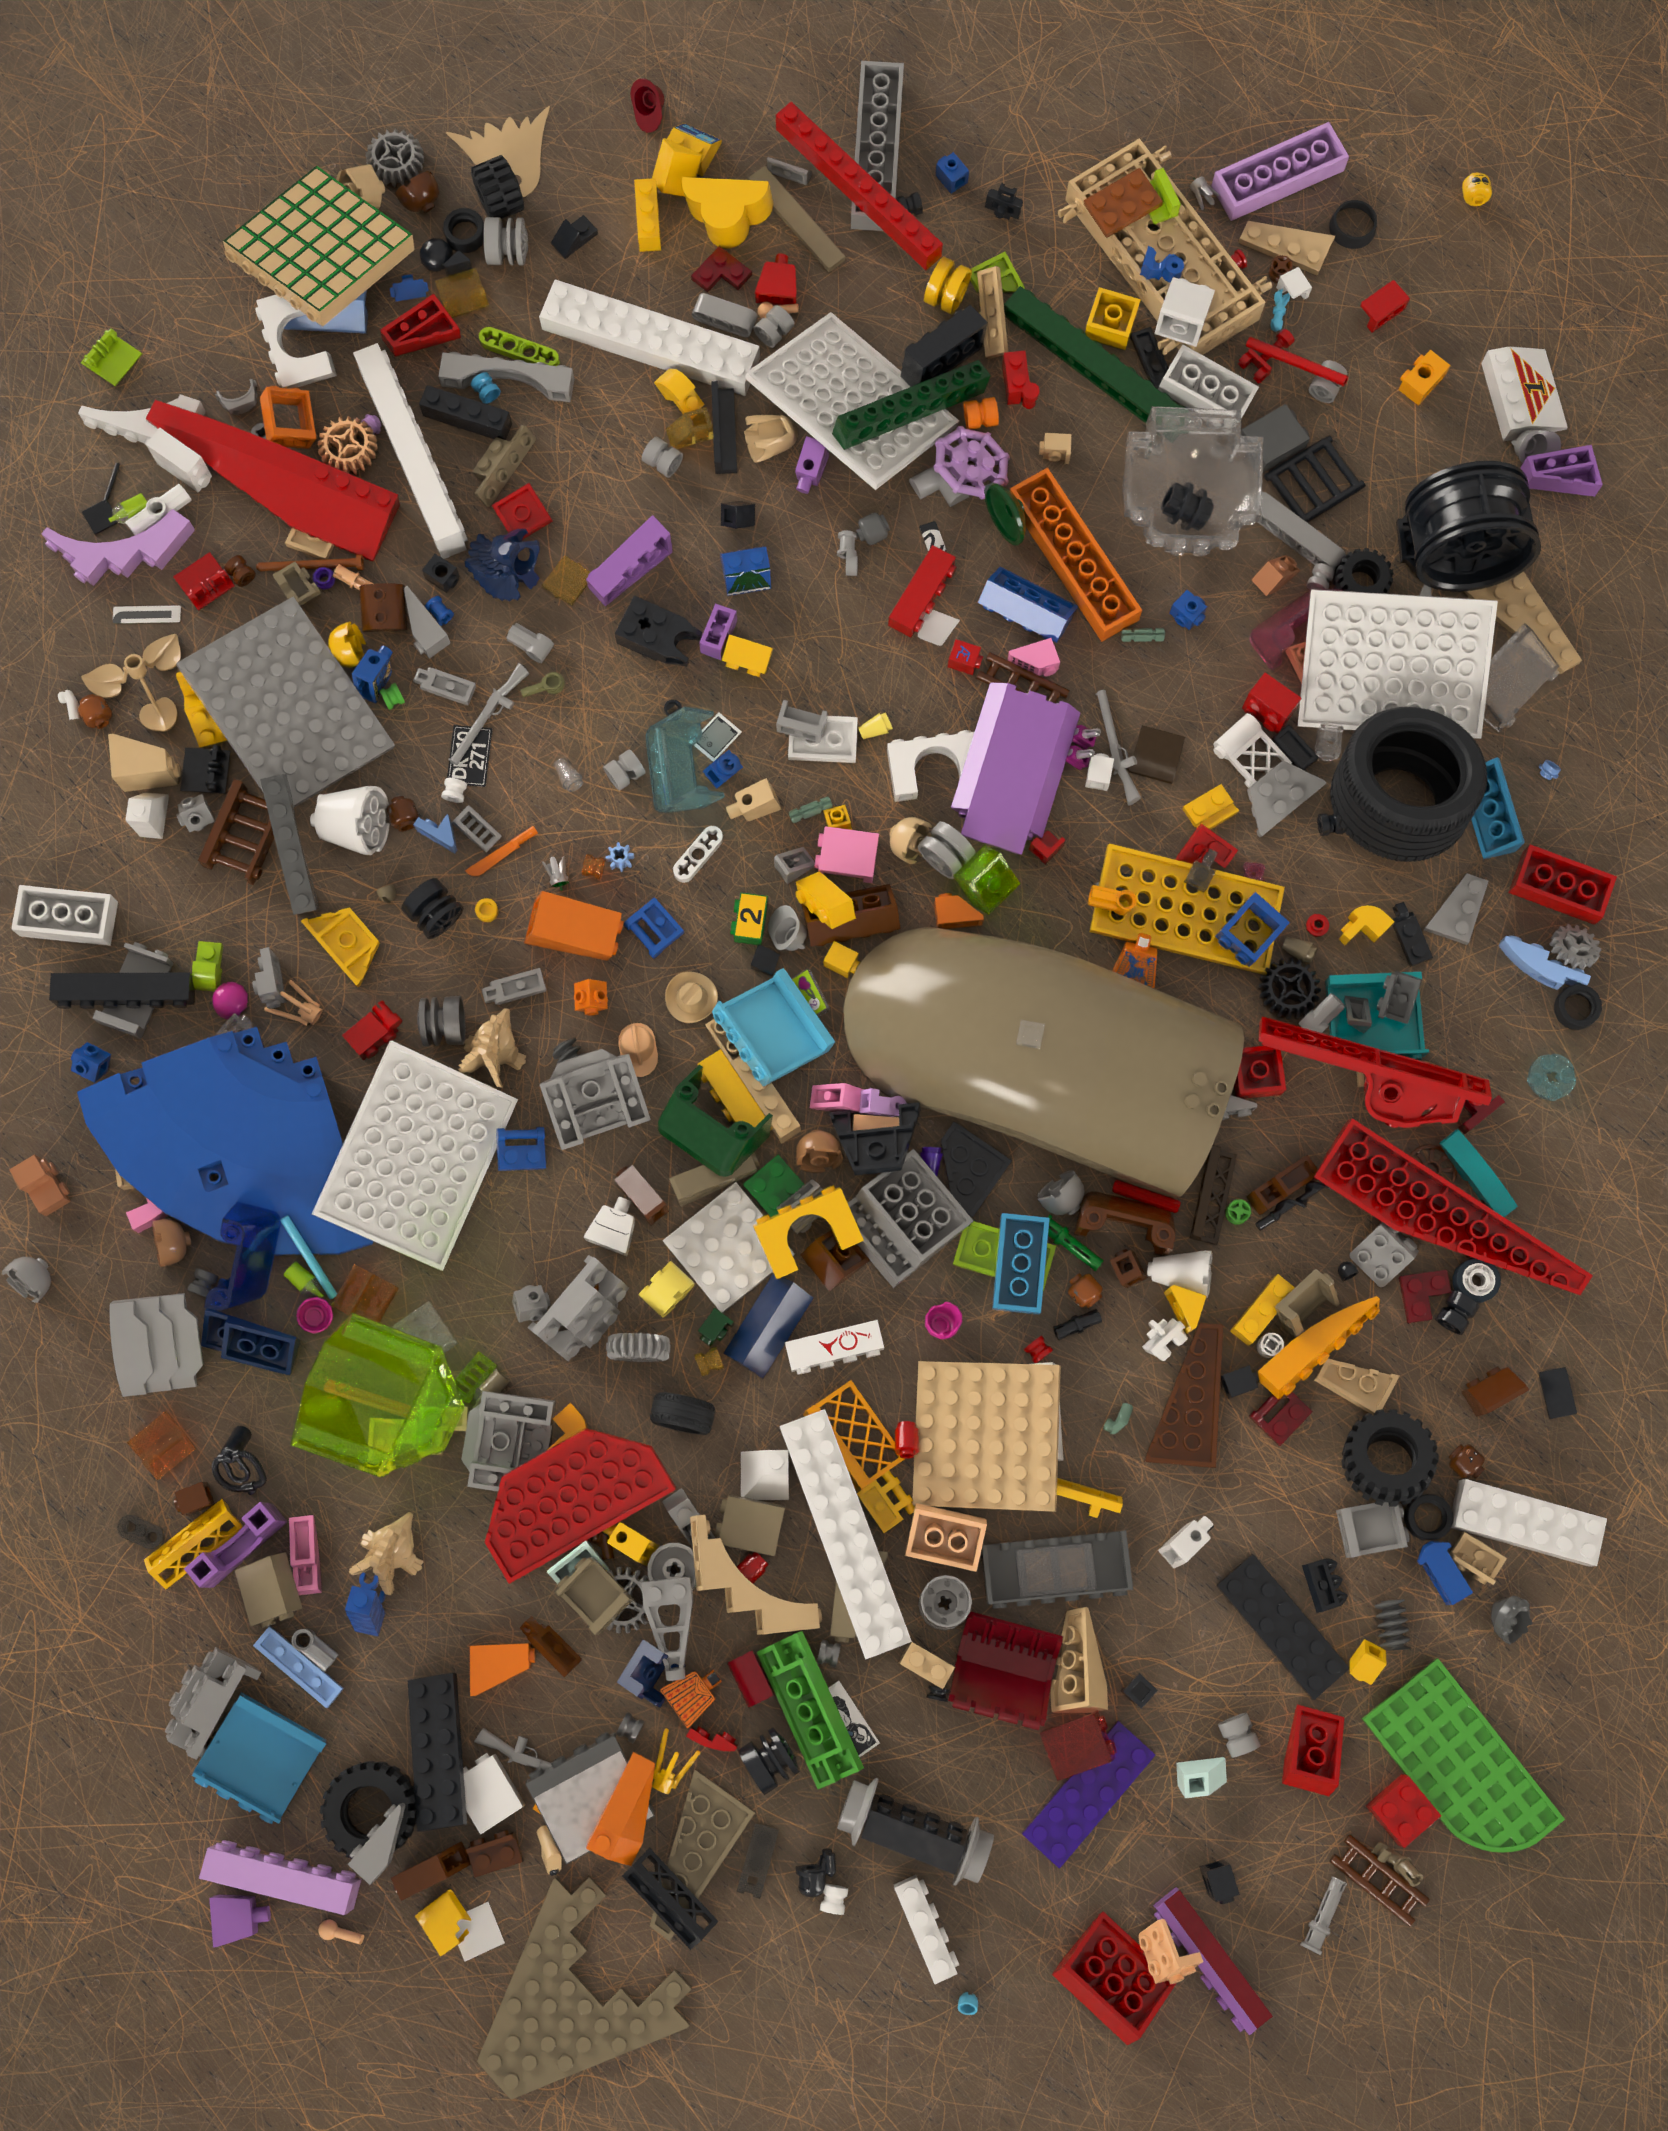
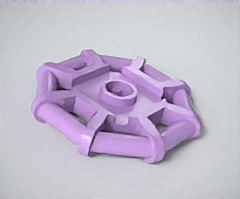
(973, 452)

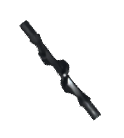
(1282, 1207)

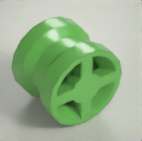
(392, 696)
(1241, 1209)

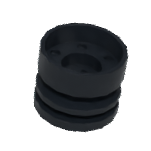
(432, 908)
(769, 1760)

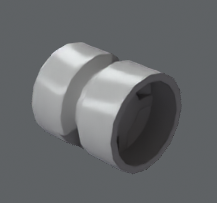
(775, 325)
(1323, 389)
(660, 455)
(624, 769)
(1239, 1736)

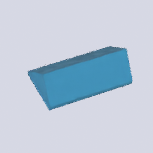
(1496, 818)

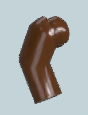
(601, 1541)

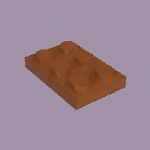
(1123, 202)

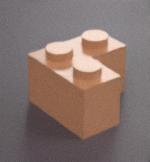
(41, 1183)

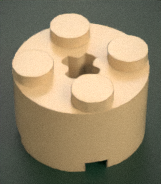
(364, 183)

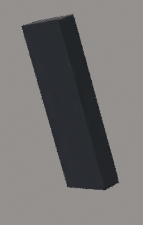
(1150, 355)

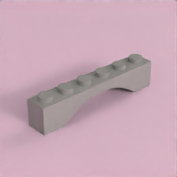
(553, 381)

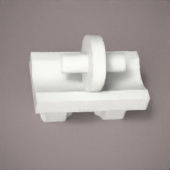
(1161, 1335)

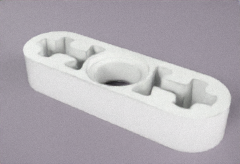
(713, 845)

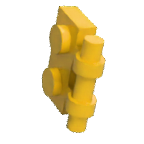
(881, 1507)

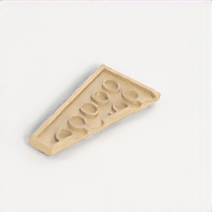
(1521, 604)

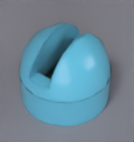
(968, 2004)

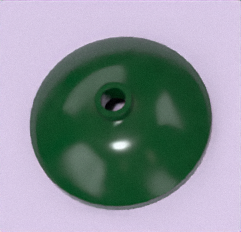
(1006, 512)

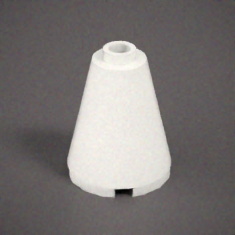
(1183, 1270)

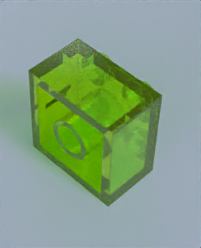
(986, 879)

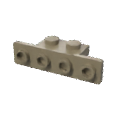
(500, 463)

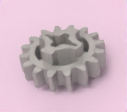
(1575, 946)

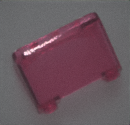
(1277, 632)

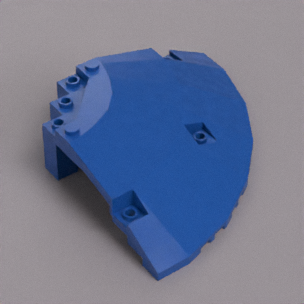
(231, 1114)

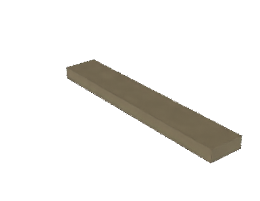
(800, 222)

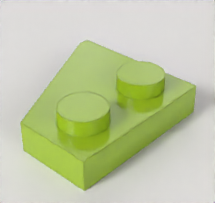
(1009, 276)

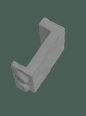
(1372, 1529)

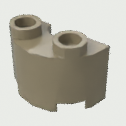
(295, 583)

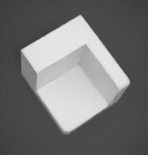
(1295, 284)

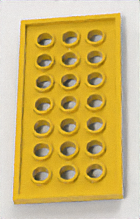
(1170, 939)

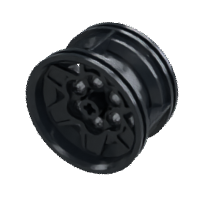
(1472, 526)

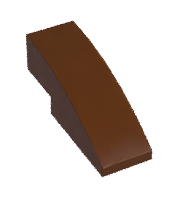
(1282, 1185)

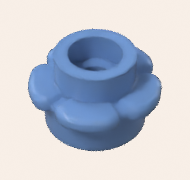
(1549, 770)

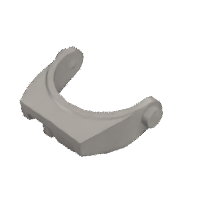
(241, 404)

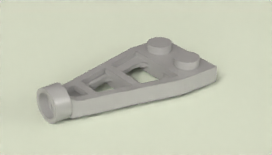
(669, 1592)

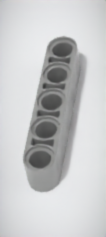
(1299, 533)

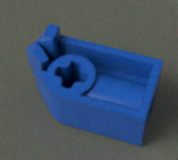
(1443, 1572)

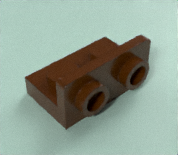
(494, 1853)

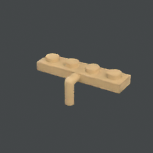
(992, 311)

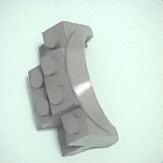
(582, 1310)
(204, 1699)

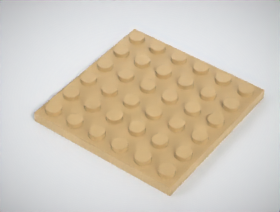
(987, 1435)

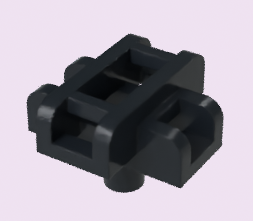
(1003, 205)

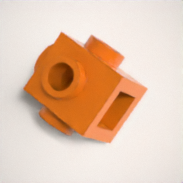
(590, 996)

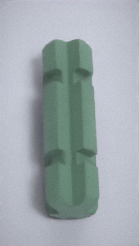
(1142, 634)
(810, 809)

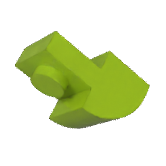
(206, 968)

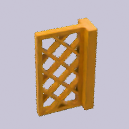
(856, 1472)

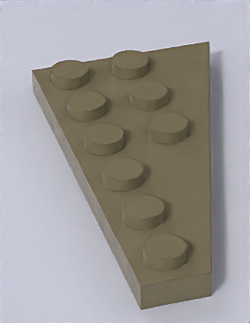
(703, 1839)

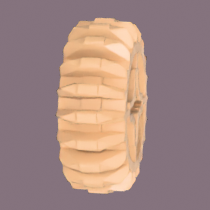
(344, 437)

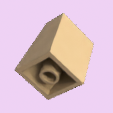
(141, 765)

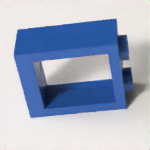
(1266, 914)

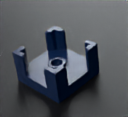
(644, 1672)

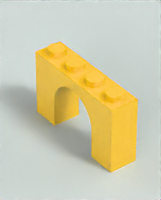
(773, 1231)

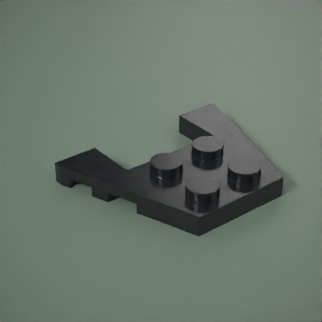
(877, 1148)

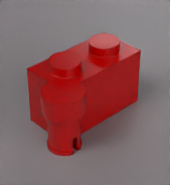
(1017, 380)
(373, 1031)

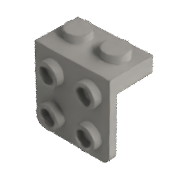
(1384, 1254)

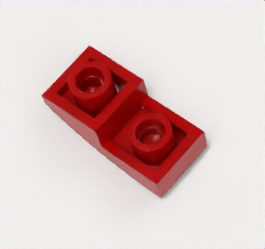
(720, 1742)

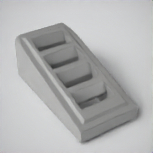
(469, 811)

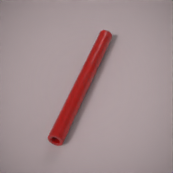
(1297, 361)

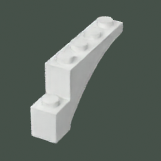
(132, 423)

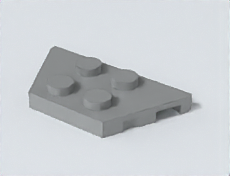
(1280, 794)

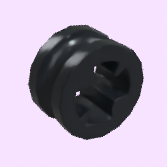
(937, 1693)

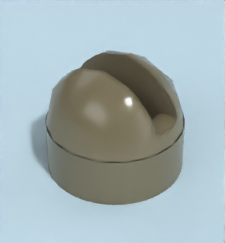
(387, 893)

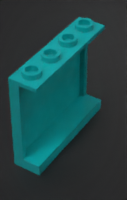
(1385, 1032)

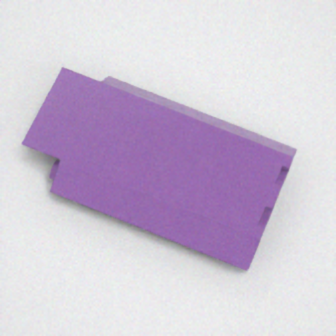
(1013, 767)

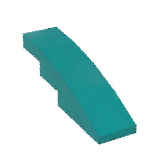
(1477, 1173)

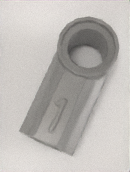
(535, 645)
(1323, 1014)
(317, 1649)

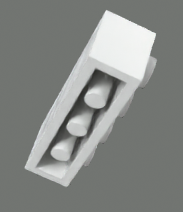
(925, 1929)

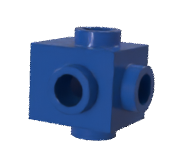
(1188, 610)
(90, 1062)

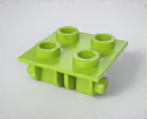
(111, 357)

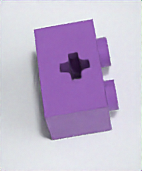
(717, 631)

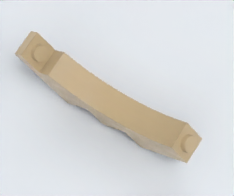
(717, 1571)

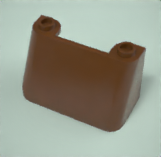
(1099, 1206)

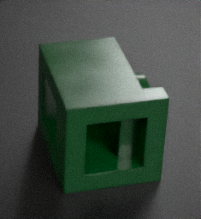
(714, 1327)

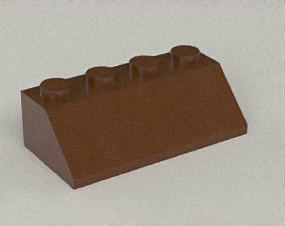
(874, 912)

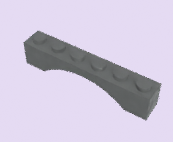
(288, 843)

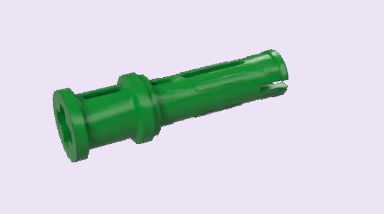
(1063, 1232)

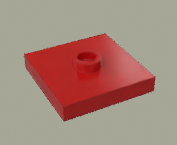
(522, 511)

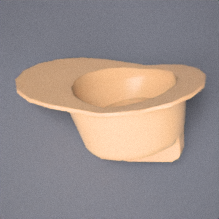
(641, 1046)

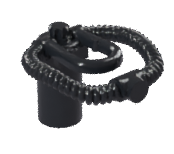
(233, 1452)

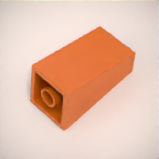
(573, 927)

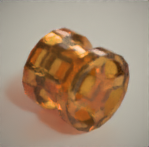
(593, 866)

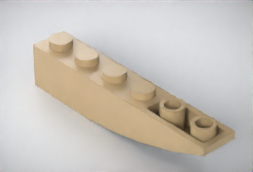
(767, 1097)

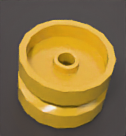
(947, 285)

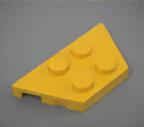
(345, 941)

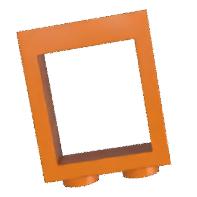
(287, 436)

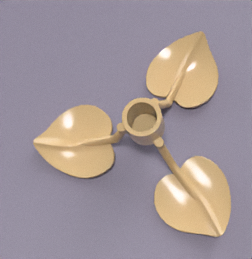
(107, 680)

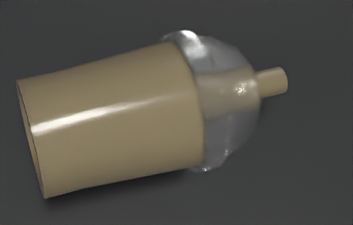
(494, 1383)

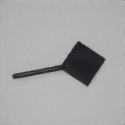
(99, 514)

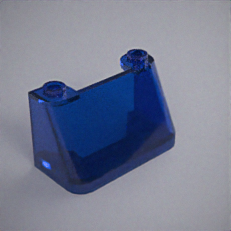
(256, 1237)

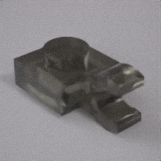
(1201, 873)

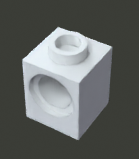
(1099, 772)

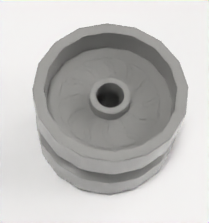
(946, 849)
(669, 1555)

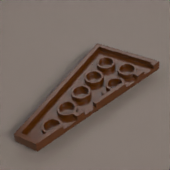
(1191, 1415)

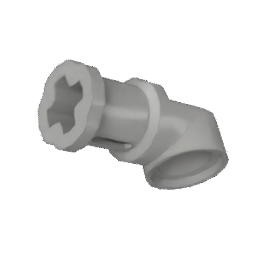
(848, 552)

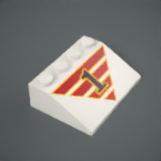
(1522, 391)

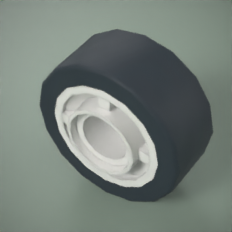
(1488, 1275)

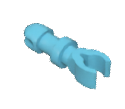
(1279, 310)

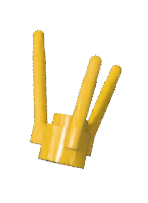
(664, 1780)

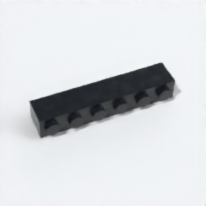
(122, 989)

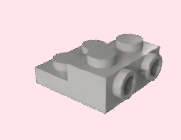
(270, 981)

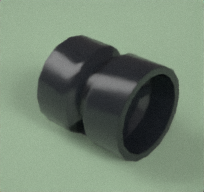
(1457, 1312)

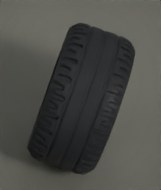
(682, 1413)

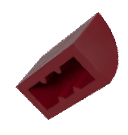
(750, 1679)

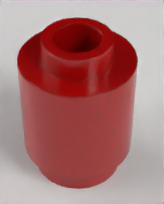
(906, 1439)
(753, 1567)

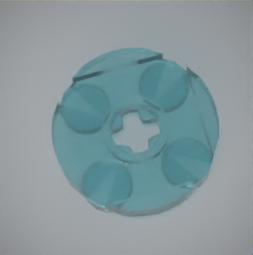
(1538, 1078)

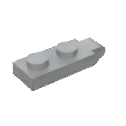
(445, 685)
(514, 987)

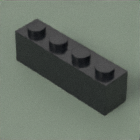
(465, 413)

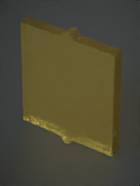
(567, 580)

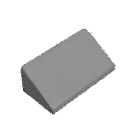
(788, 171)

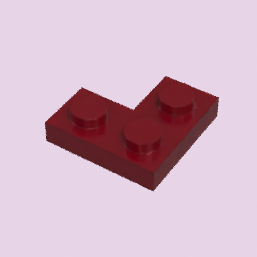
(721, 265)
(1417, 1289)

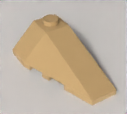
(1080, 1674)

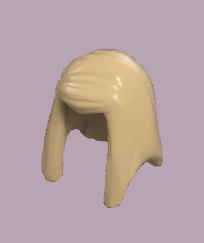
(769, 435)

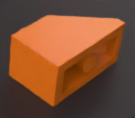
(955, 912)

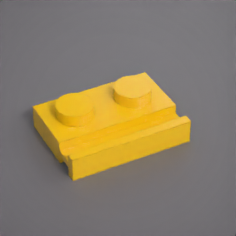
(1211, 808)

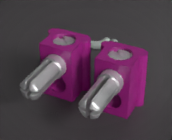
(1084, 738)

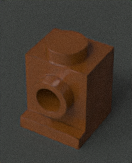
(1119, 1264)

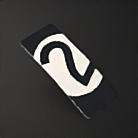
(932, 535)

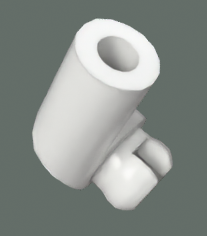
(72, 703)

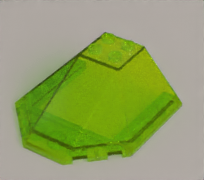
(377, 1399)

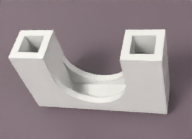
(292, 371)
(905, 755)

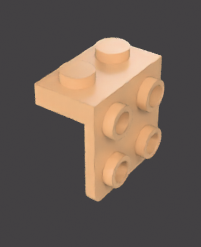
(1162, 1955)

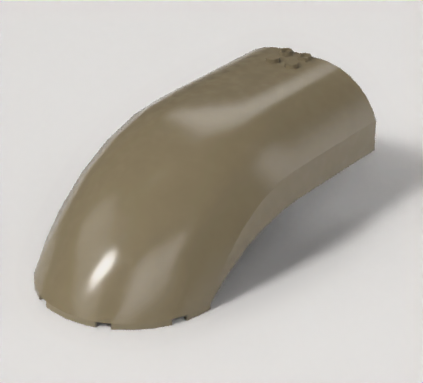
(1120, 1070)

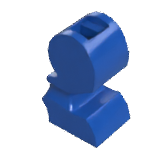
(1170, 267)

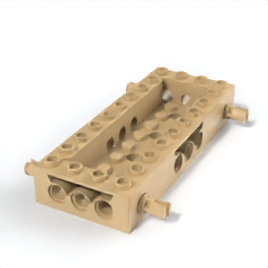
(1206, 262)

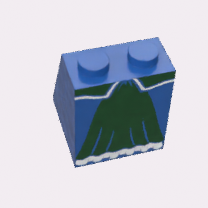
(746, 570)

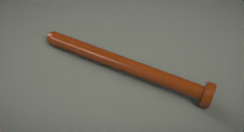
(357, 562)

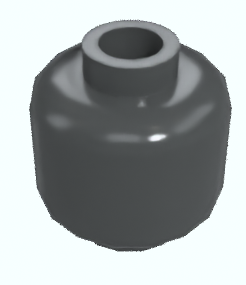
(873, 528)

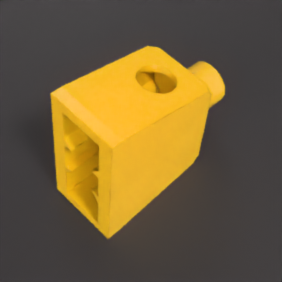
(636, 1545)

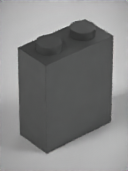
(1281, 436)

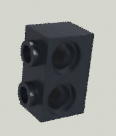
(1219, 1881)

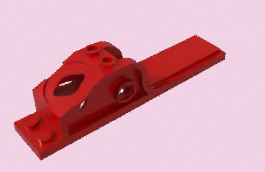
(1394, 1084)

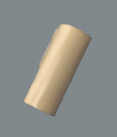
(549, 1851)

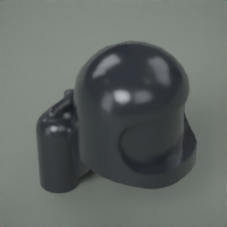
(813, 1876)

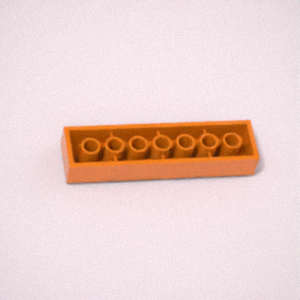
(1076, 556)

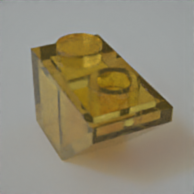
(690, 429)

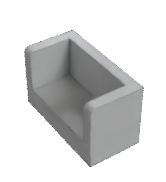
(801, 723)

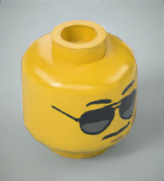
(1477, 189)

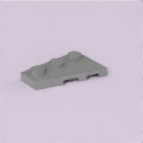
(1460, 910)

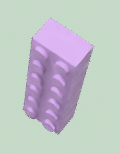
(1280, 171)
(280, 1878)

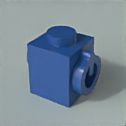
(723, 768)

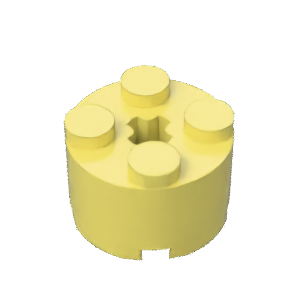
(667, 1289)

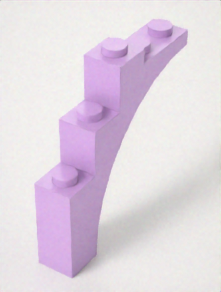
(152, 546)

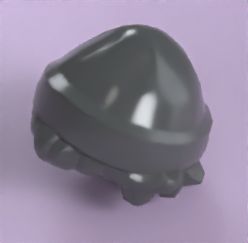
(1511, 1618)

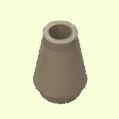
(1300, 949)

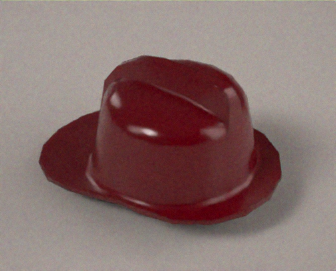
(647, 104)

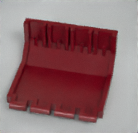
(1004, 1670)

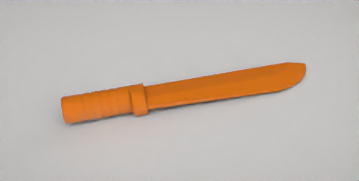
(499, 854)

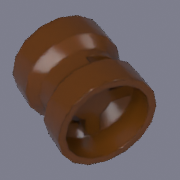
(239, 570)

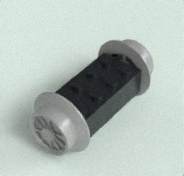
(915, 1833)

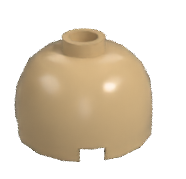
(906, 837)

